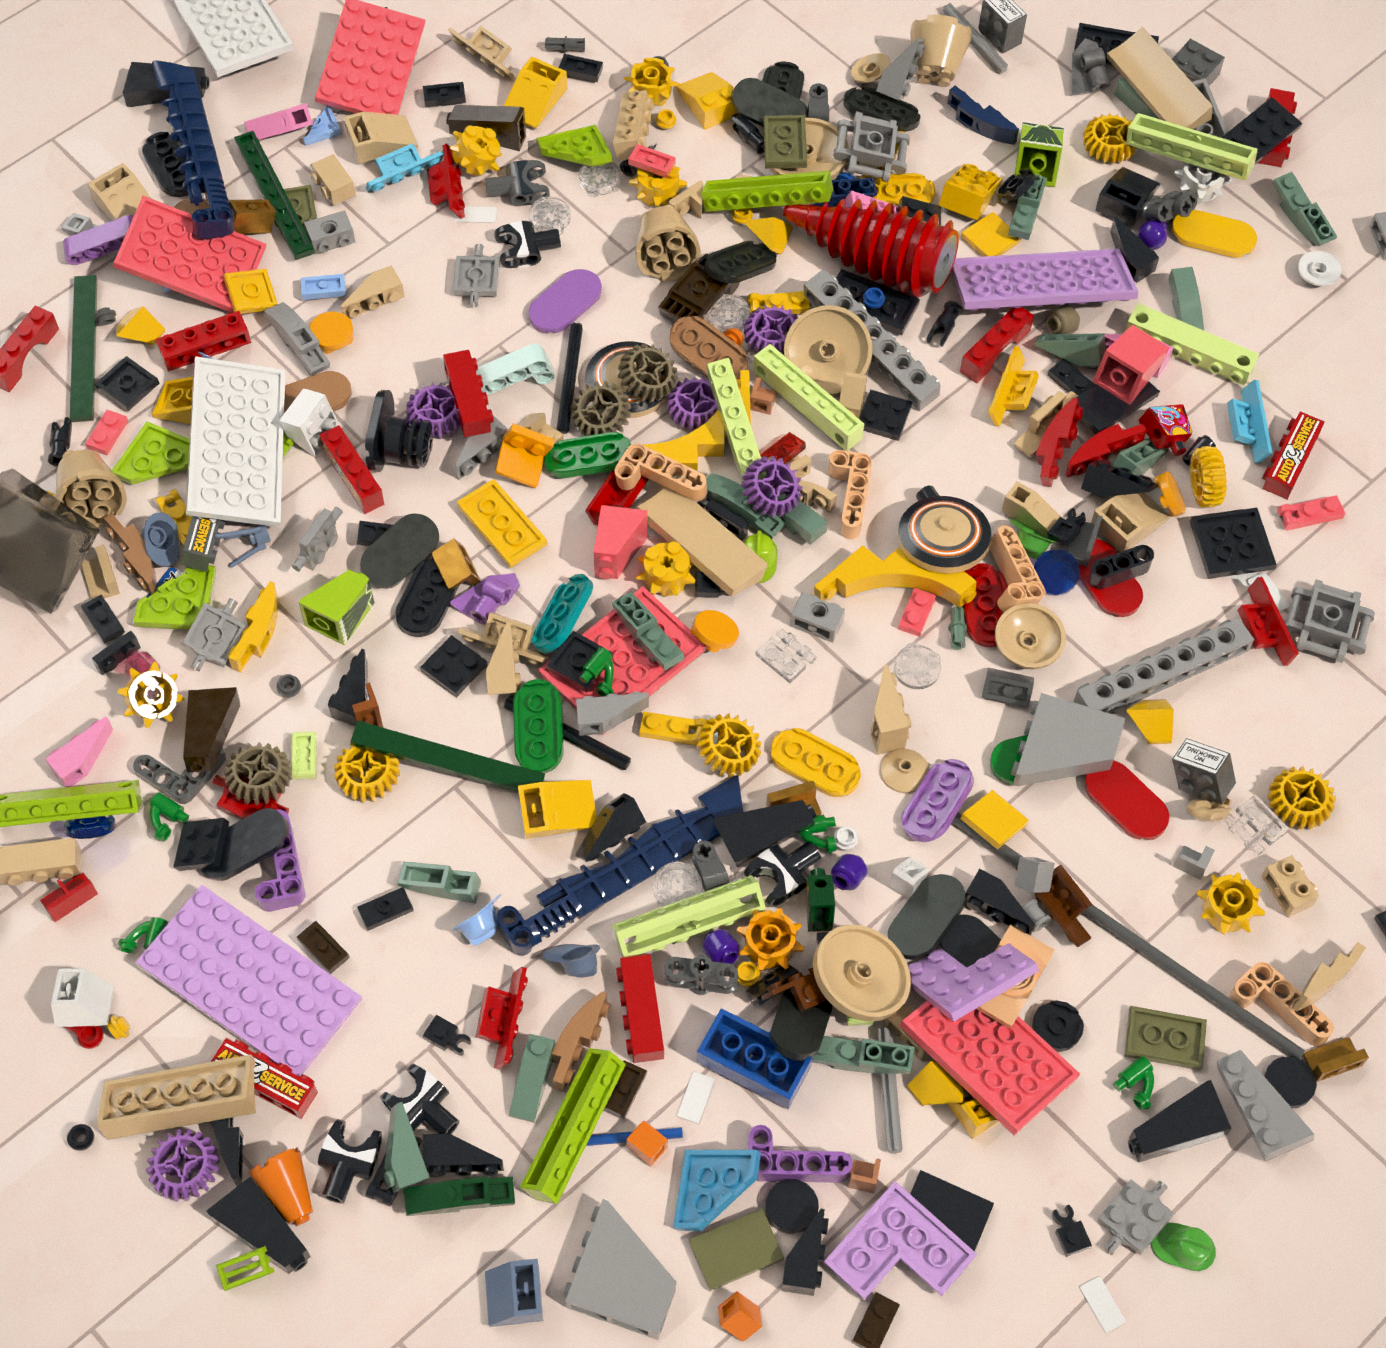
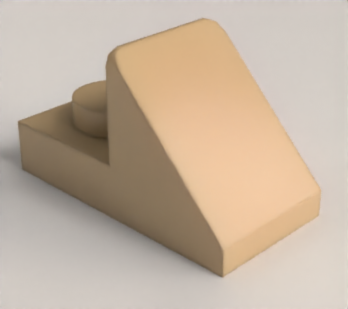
(689, 199)
(537, 423)

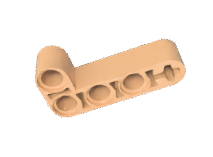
(850, 471)
(690, 484)
(1017, 569)
(1283, 1007)

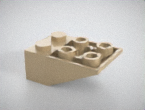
(377, 134)
(117, 192)
(1129, 519)
(889, 721)

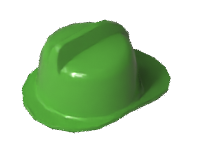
(1032, 541)
(1184, 1247)

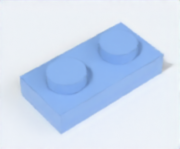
(323, 286)

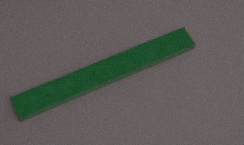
(273, 191)
(83, 349)
(442, 757)

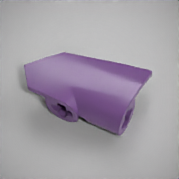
(486, 596)

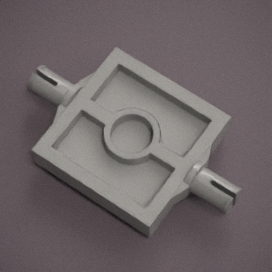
(476, 275)
(318, 540)
(214, 634)
(1135, 1217)

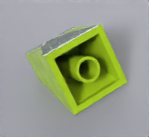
(1040, 150)
(338, 606)

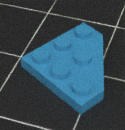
(711, 1184)

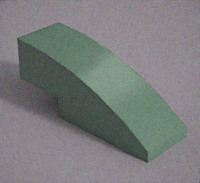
(1186, 296)
(804, 521)
(440, 881)

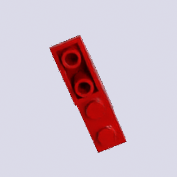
(1057, 437)
(1103, 444)

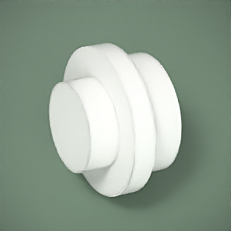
(846, 838)

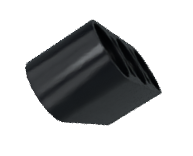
(1128, 559)

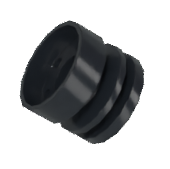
(406, 440)

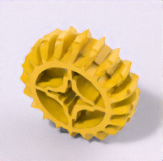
(1110, 143)
(1208, 476)
(726, 753)
(355, 762)
(1308, 810)

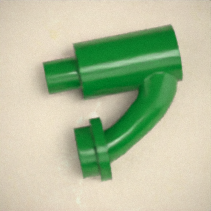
(598, 662)
(163, 805)
(821, 825)
(152, 928)
(1132, 1075)

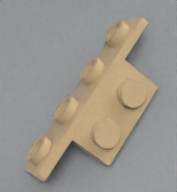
(487, 46)
(1040, 420)
(493, 631)

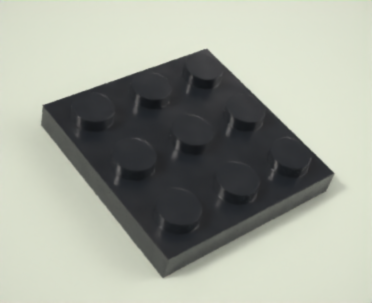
(1232, 543)

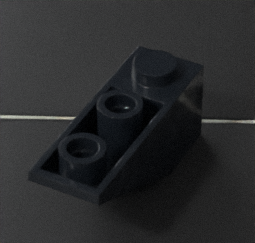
(1137, 255)
(1108, 480)
(351, 690)
(613, 823)
(995, 899)
(453, 1155)
(802, 1261)

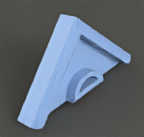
(323, 127)

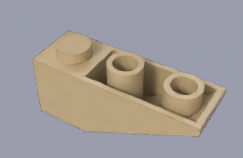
(377, 290)
(1029, 509)
(501, 668)

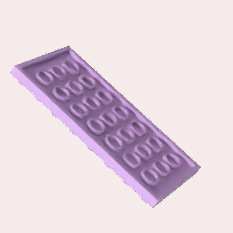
(1043, 279)
(249, 981)

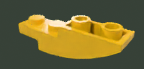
(261, 623)

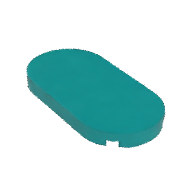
(562, 613)

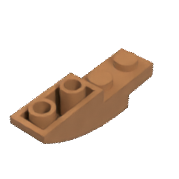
(134, 553)
(579, 1031)

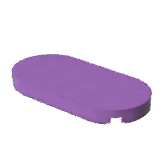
(565, 301)
(937, 800)

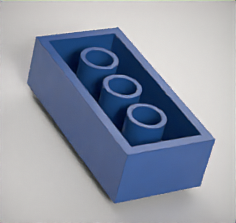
(748, 1058)

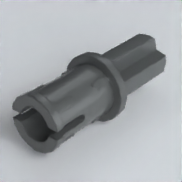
(570, 44)

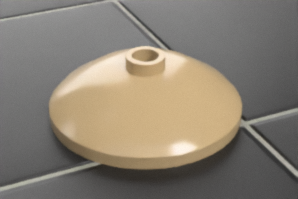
(1031, 624)

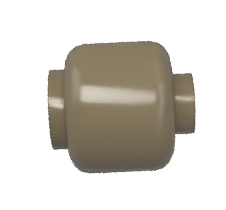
(1063, 320)

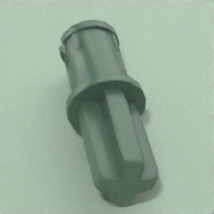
(957, 628)

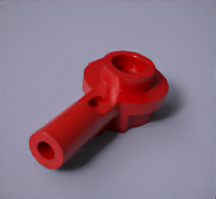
(88, 1036)

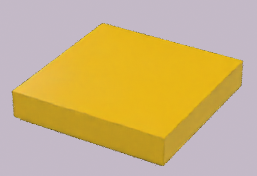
(990, 236)
(250, 291)
(994, 819)

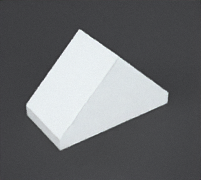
(908, 876)

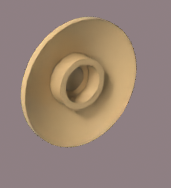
(870, 68)
(902, 779)

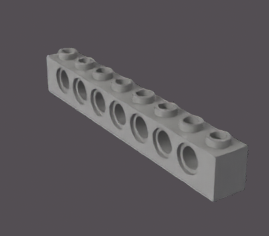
(920, 394)
(1237, 641)

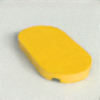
(907, 184)
(1215, 233)
(815, 760)

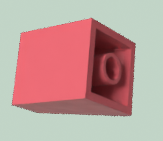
(1130, 364)
(618, 539)

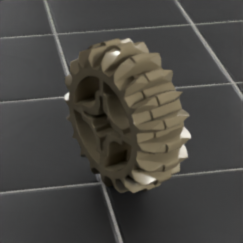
(646, 379)
(583, 412)
(263, 781)

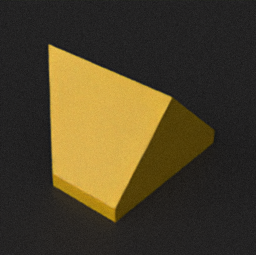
(771, 232)
(140, 326)
(1154, 720)
(935, 1086)
(973, 1116)

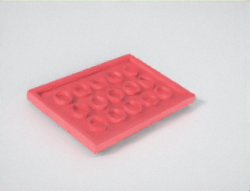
(370, 59)
(167, 252)
(631, 665)
(1001, 1067)

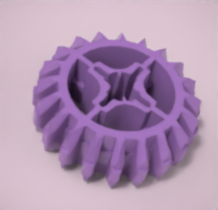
(774, 325)
(683, 401)
(434, 404)
(761, 491)
(172, 1166)

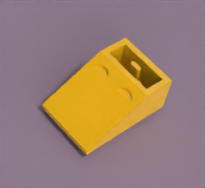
(537, 90)
(969, 191)
(556, 807)

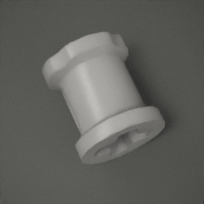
(1036, 915)

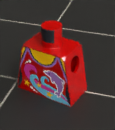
(1167, 427)

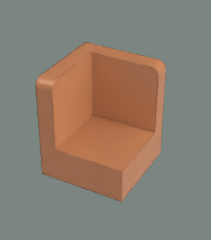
(762, 399)
(864, 1175)

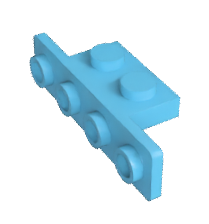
(399, 164)
(1249, 421)

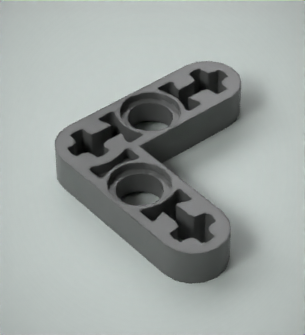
(176, 781)

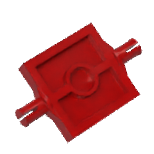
(239, 809)

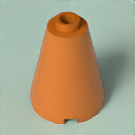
(285, 1185)

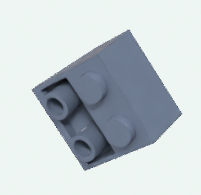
(514, 1293)

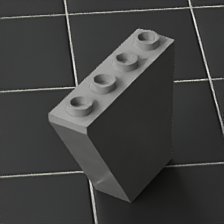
(1066, 741)
(619, 1277)

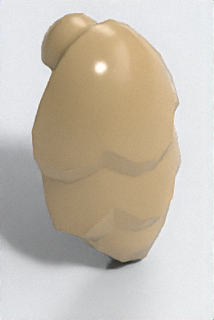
(1209, 811)

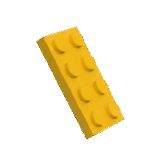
(502, 523)

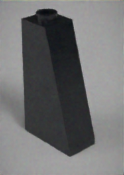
(142, 87)
(756, 830)
(1184, 1124)
(256, 1223)

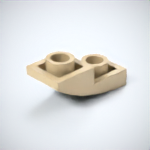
(819, 495)

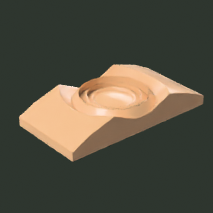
(1008, 1004)

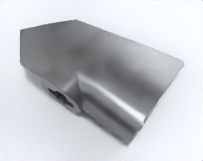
(1088, 69)

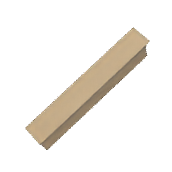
(1160, 81)
(705, 540)
(177, 1097)

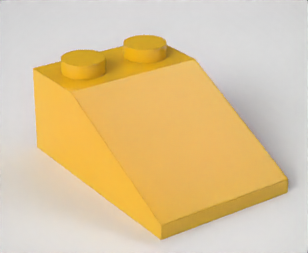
(708, 99)
(175, 401)

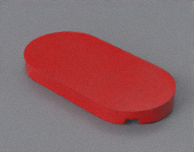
(1118, 599)
(983, 611)
(1128, 802)

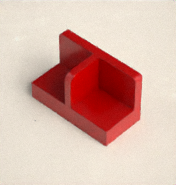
(69, 896)

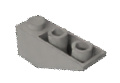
(898, 74)
(479, 449)
(601, 714)

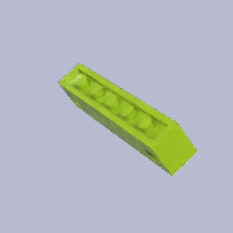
(767, 191)
(70, 803)
(573, 1126)

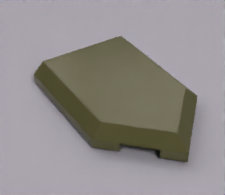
(302, 202)

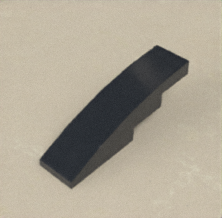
(231, 1147)

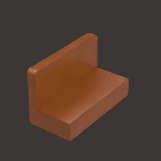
(368, 710)

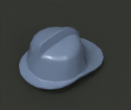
(161, 539)
(575, 959)

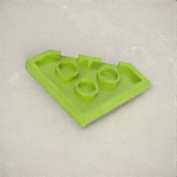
(576, 145)
(153, 455)
(177, 600)

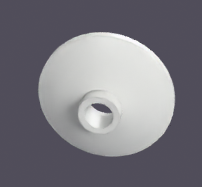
(1319, 268)

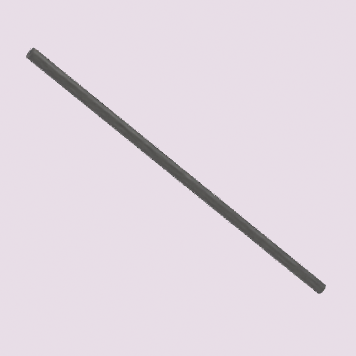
(1162, 959)

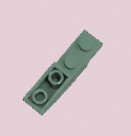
(1027, 210)
(1303, 214)
(730, 494)
(646, 631)
(865, 1056)

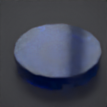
(1057, 571)
(90, 827)

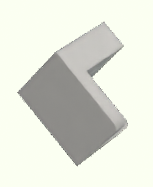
(1193, 861)
(1034, 874)

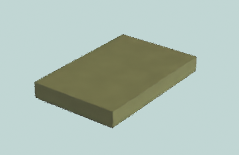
(785, 141)
(1165, 1037)
(736, 1249)

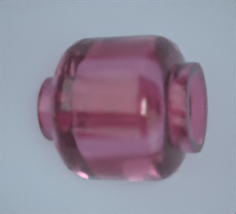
(139, 661)

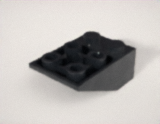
(1125, 195)

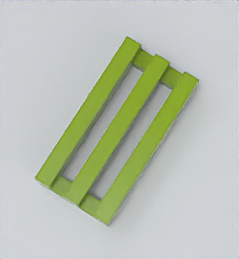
(263, 1261)

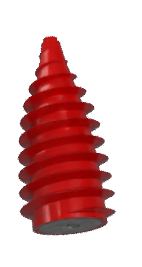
(883, 243)

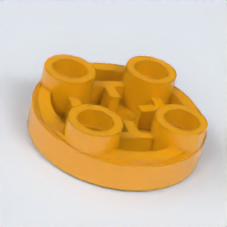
(332, 330)
(1171, 493)
(715, 630)

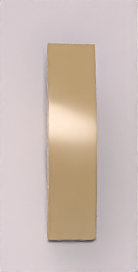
(1327, 977)

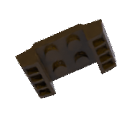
(694, 293)

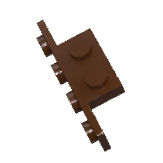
(1065, 904)
(803, 988)

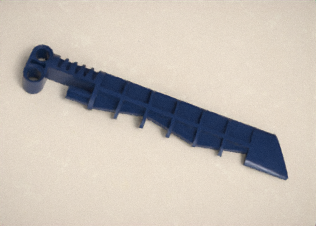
(201, 167)
(592, 888)

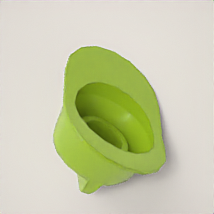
(766, 549)

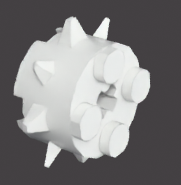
(1201, 181)

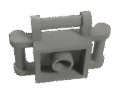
(872, 146)
(1329, 620)

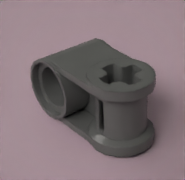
(818, 102)
(710, 868)

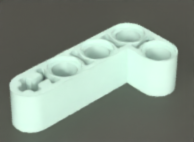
(516, 367)

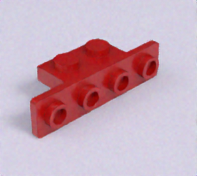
(446, 183)
(612, 495)
(1266, 623)
(500, 1015)

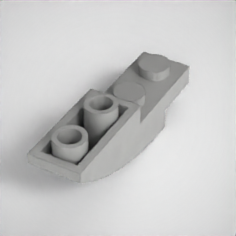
(298, 336)

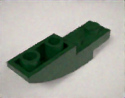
(459, 1195)

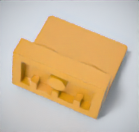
(523, 455)

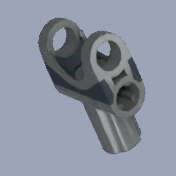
(519, 183)

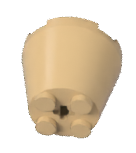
(944, 48)
(665, 244)
(89, 486)

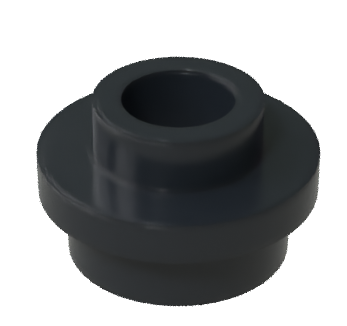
(75, 1132)

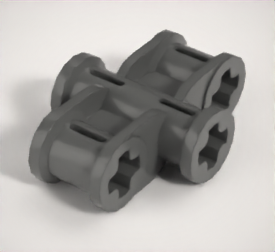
(1168, 206)
(711, 979)

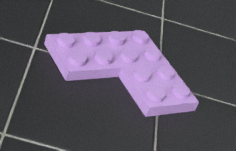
(961, 989)
(895, 1231)

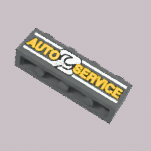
(200, 542)

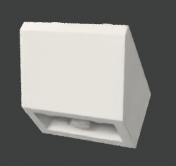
(307, 418)
(81, 999)

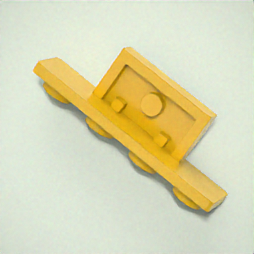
(1014, 388)

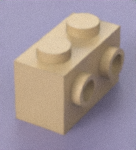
(333, 180)
(1290, 885)

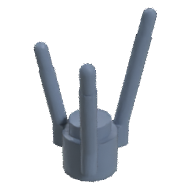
(257, 535)

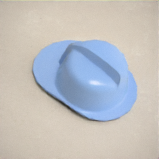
(480, 926)

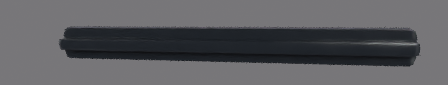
(569, 378)
(587, 743)

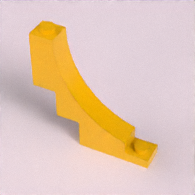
(707, 439)
(867, 571)

